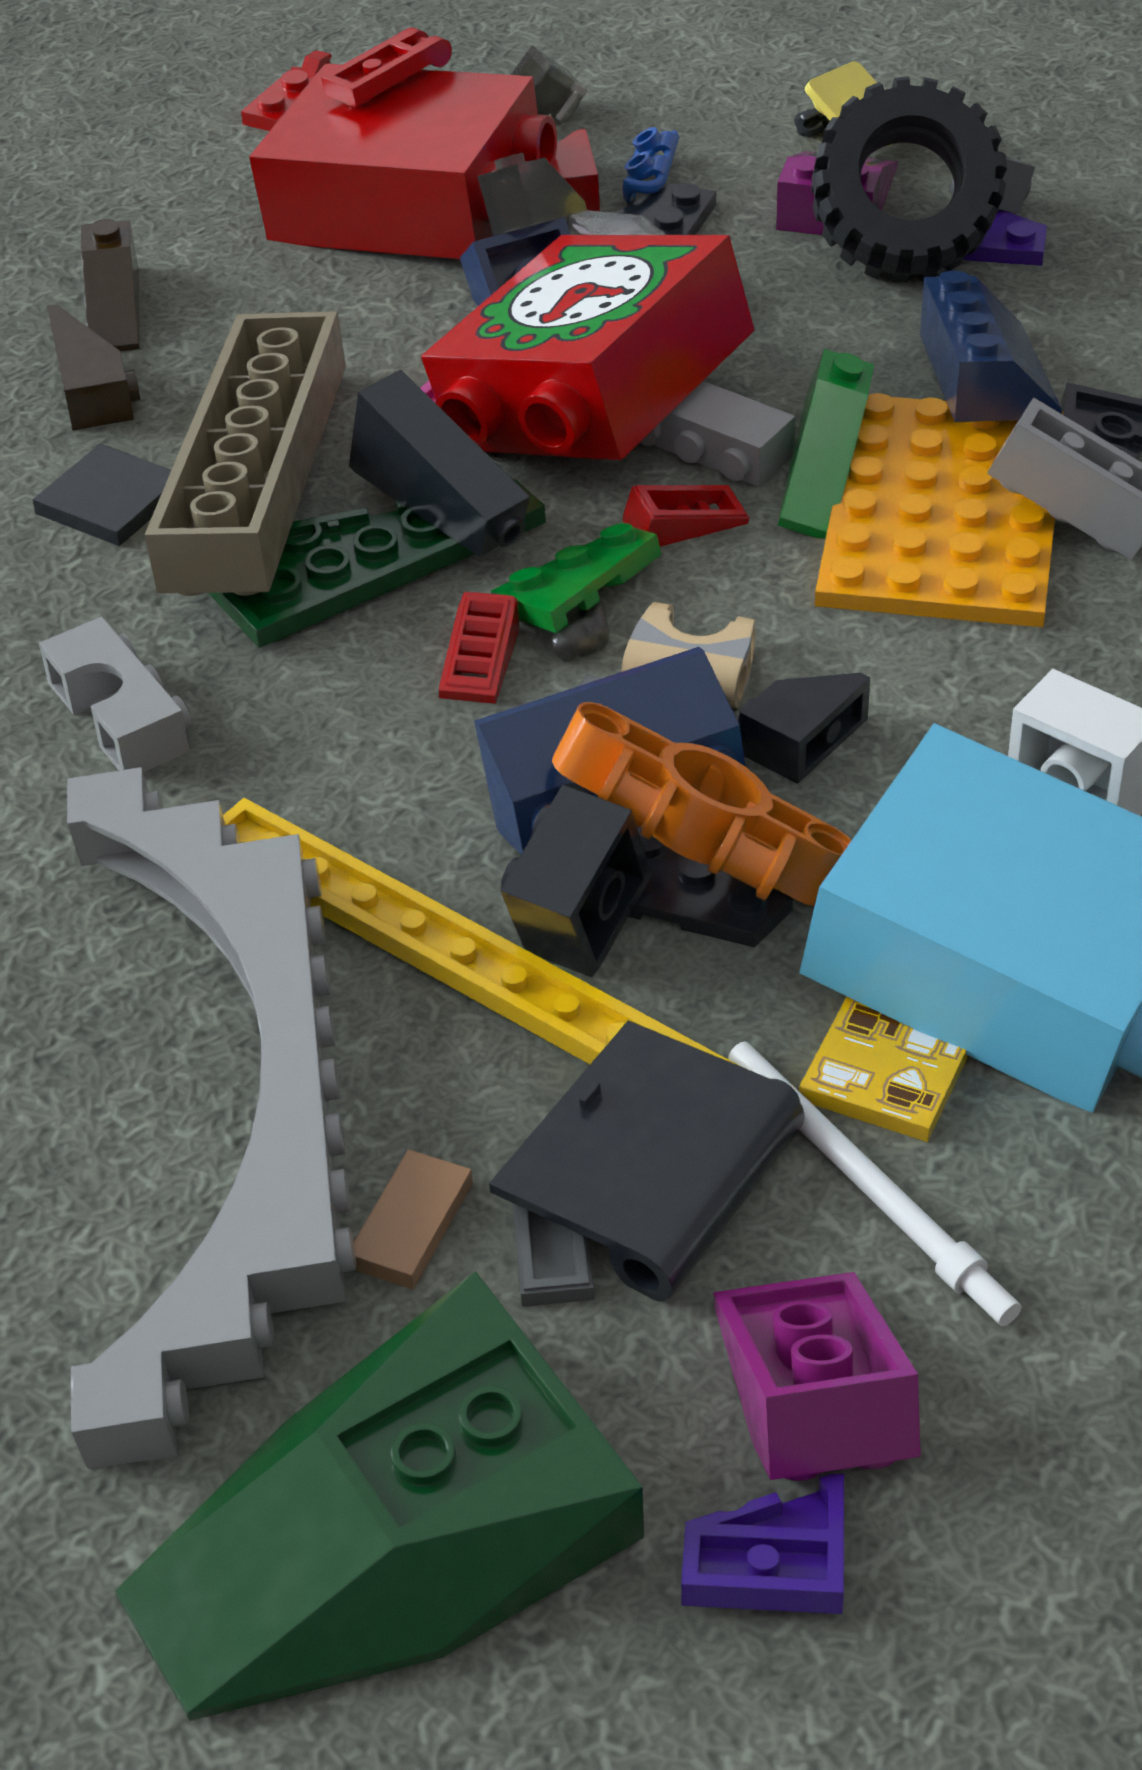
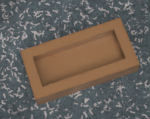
(411, 1218)

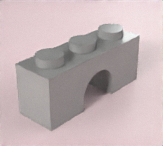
(129, 706)

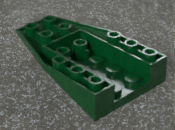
(387, 1519)

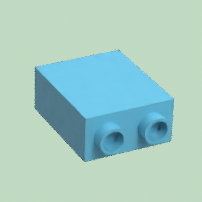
(993, 918)

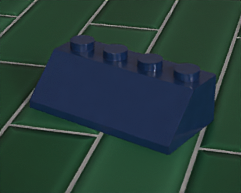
(980, 351)
(669, 696)

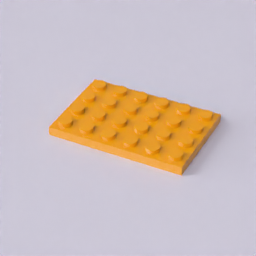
(929, 525)

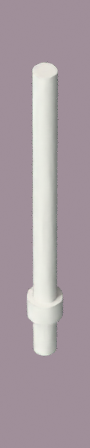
(955, 1262)

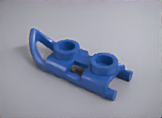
(645, 164)

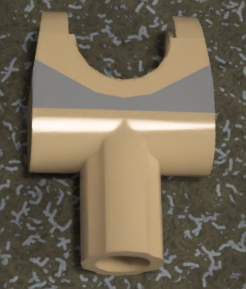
(727, 651)

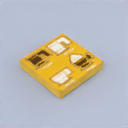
(882, 1072)

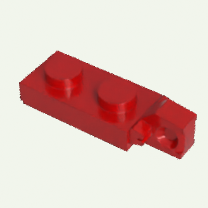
(275, 100)

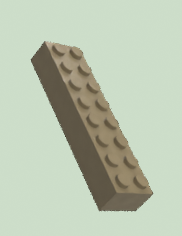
(247, 455)

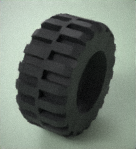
(918, 117)

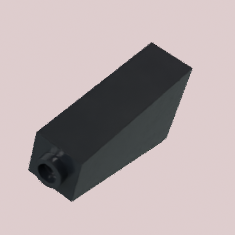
(433, 466)

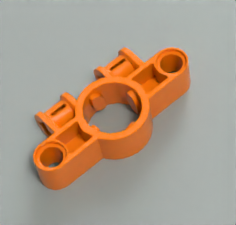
(700, 804)

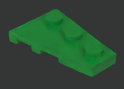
(578, 573)

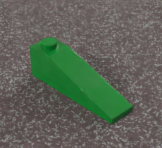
(825, 442)

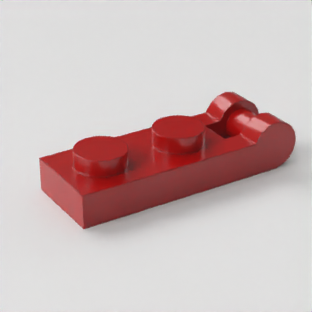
(385, 66)

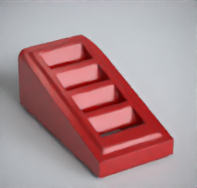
(668, 510)
(480, 644)

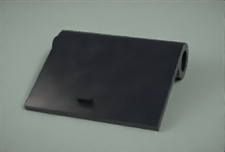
(652, 1154)

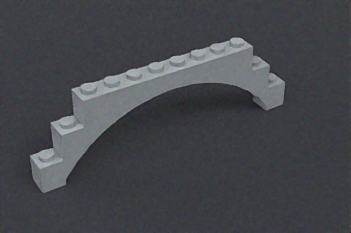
(280, 1226)

